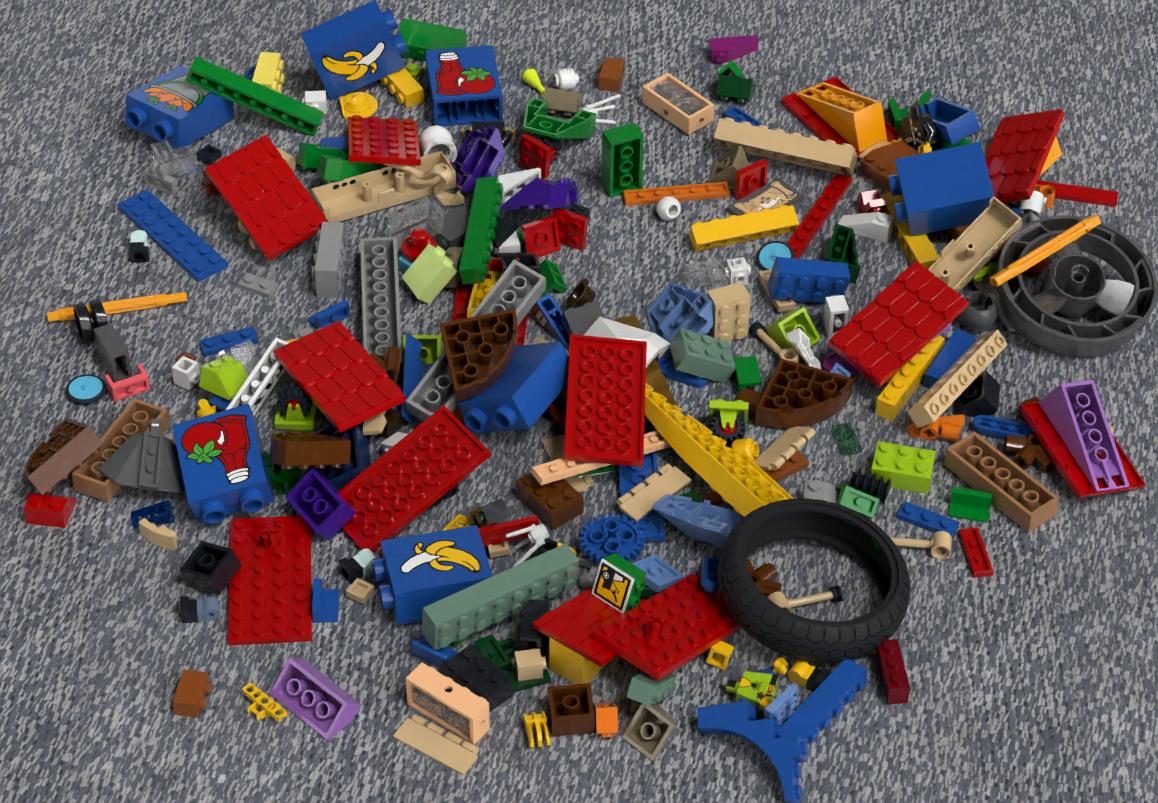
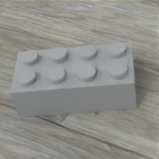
(329, 259)

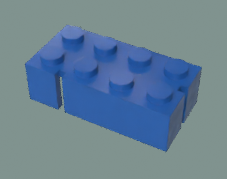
(951, 120)
(807, 279)

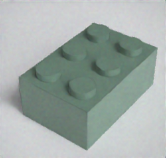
(702, 355)

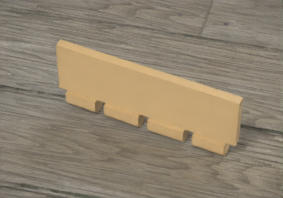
(784, 447)
(555, 449)
(642, 497)
(431, 743)

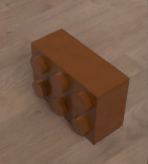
(552, 502)

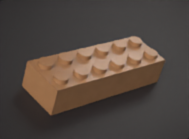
(132, 420)
(1012, 488)

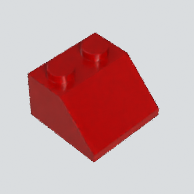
(49, 509)

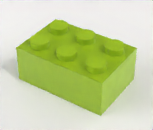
(905, 466)

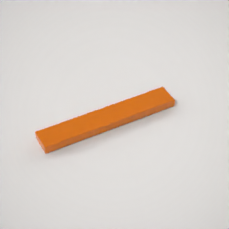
(681, 193)

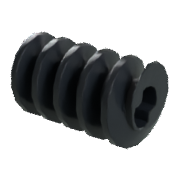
(870, 484)

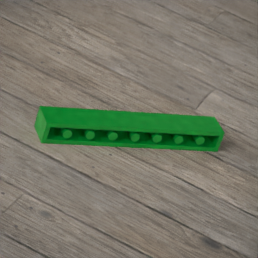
(254, 96)
(481, 230)

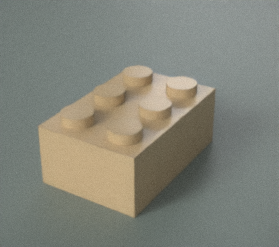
(730, 312)

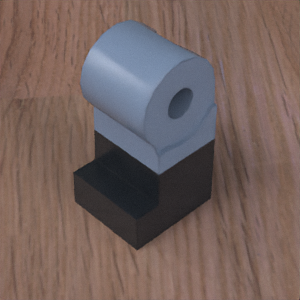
(199, 609)

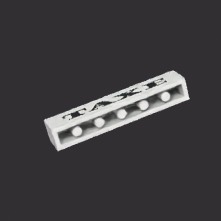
(260, 380)

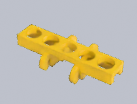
(267, 711)

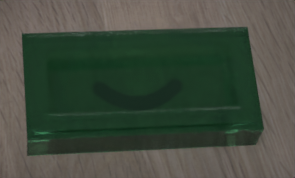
(846, 439)

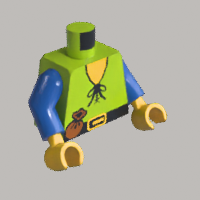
(758, 686)

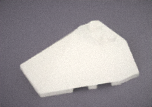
(611, 329)

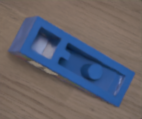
(549, 318)

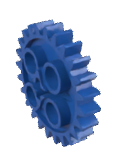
(611, 536)

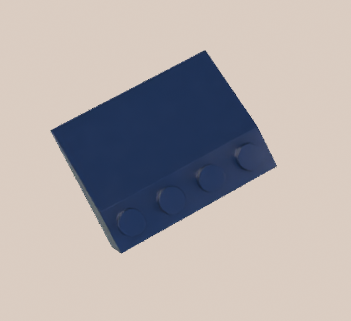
(359, 456)

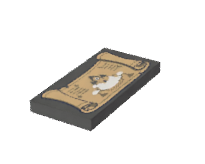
(769, 196)

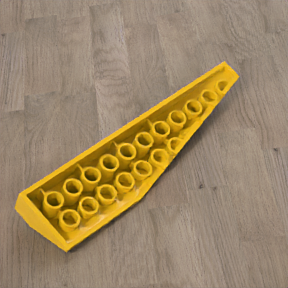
(734, 478)

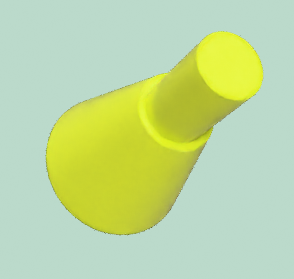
(531, 78)

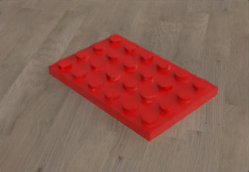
(383, 140)

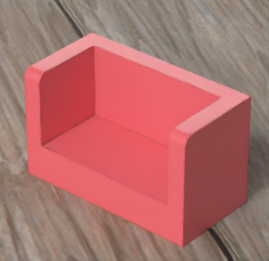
(128, 386)

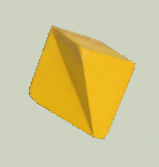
(720, 655)

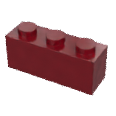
(892, 672)

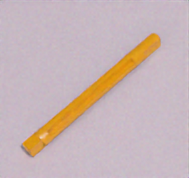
(1045, 250)
(123, 305)

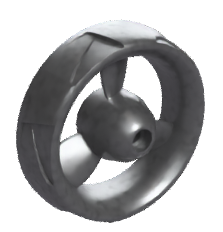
(1077, 286)

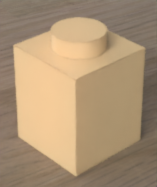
(529, 664)

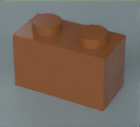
(611, 74)
(192, 693)

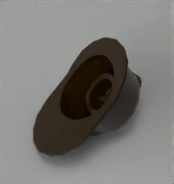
(580, 295)

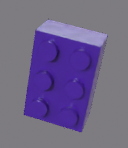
(320, 504)

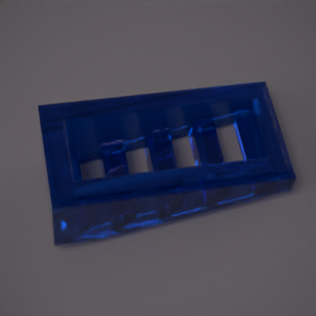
(165, 512)

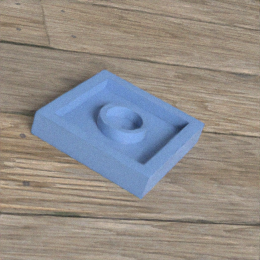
(659, 573)

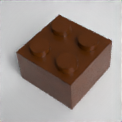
(571, 709)

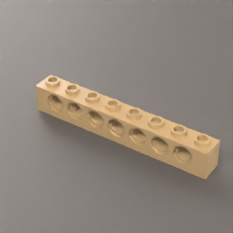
(957, 378)

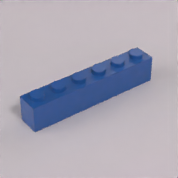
(826, 701)

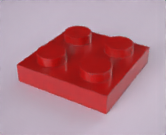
(750, 179)
(541, 236)

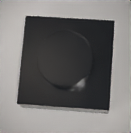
(209, 154)

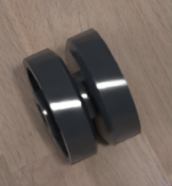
(90, 320)

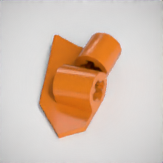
(944, 428)

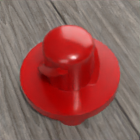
(416, 243)

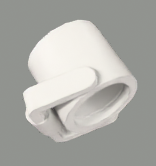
(1035, 204)

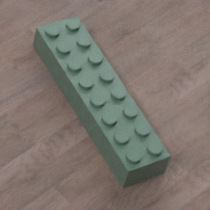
(499, 596)

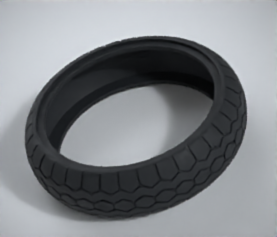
(800, 636)

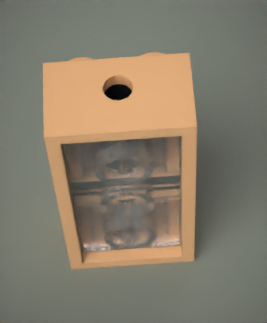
(678, 103)
(448, 703)

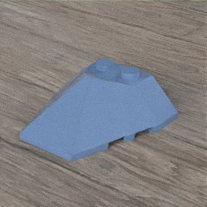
(679, 308)
(697, 519)

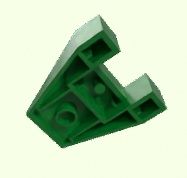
(538, 122)
(331, 162)

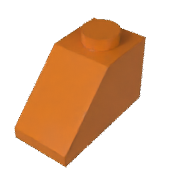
(606, 719)

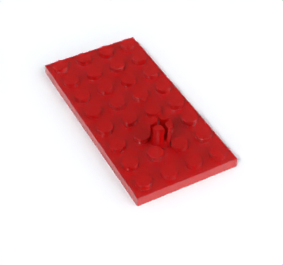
(605, 400)
(410, 478)
(274, 585)
(669, 628)

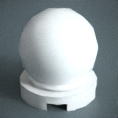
(437, 139)

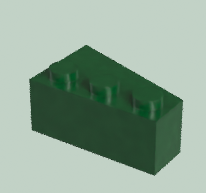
(843, 250)

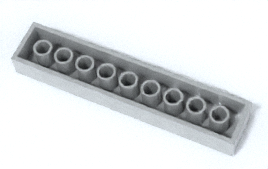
(517, 289)
(380, 297)

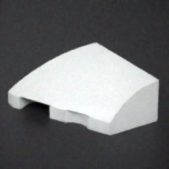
(802, 345)

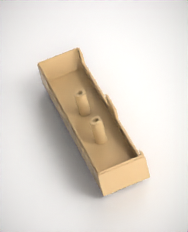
(377, 191)
(976, 245)

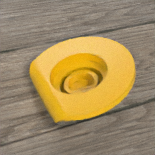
(358, 104)

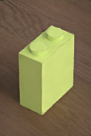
(429, 273)

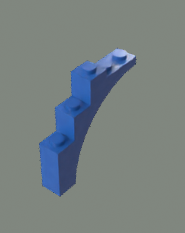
(740, 721)

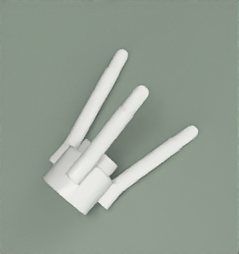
(592, 108)
(536, 535)

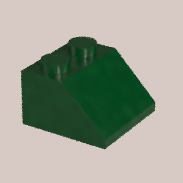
(735, 88)

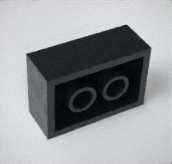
(479, 675)

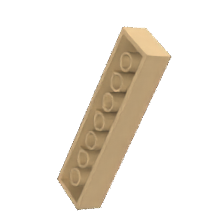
(786, 147)

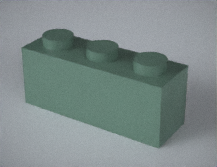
(649, 690)

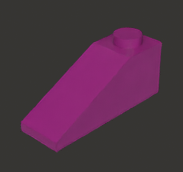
(730, 48)

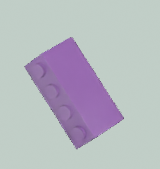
(314, 697)

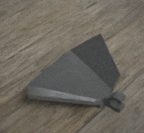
(146, 462)

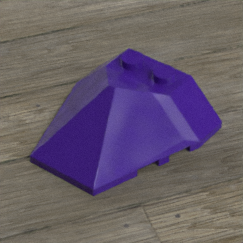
(478, 157)
(544, 194)

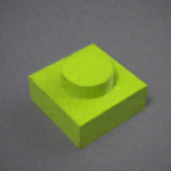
(414, 70)

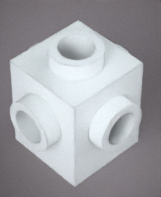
(737, 271)

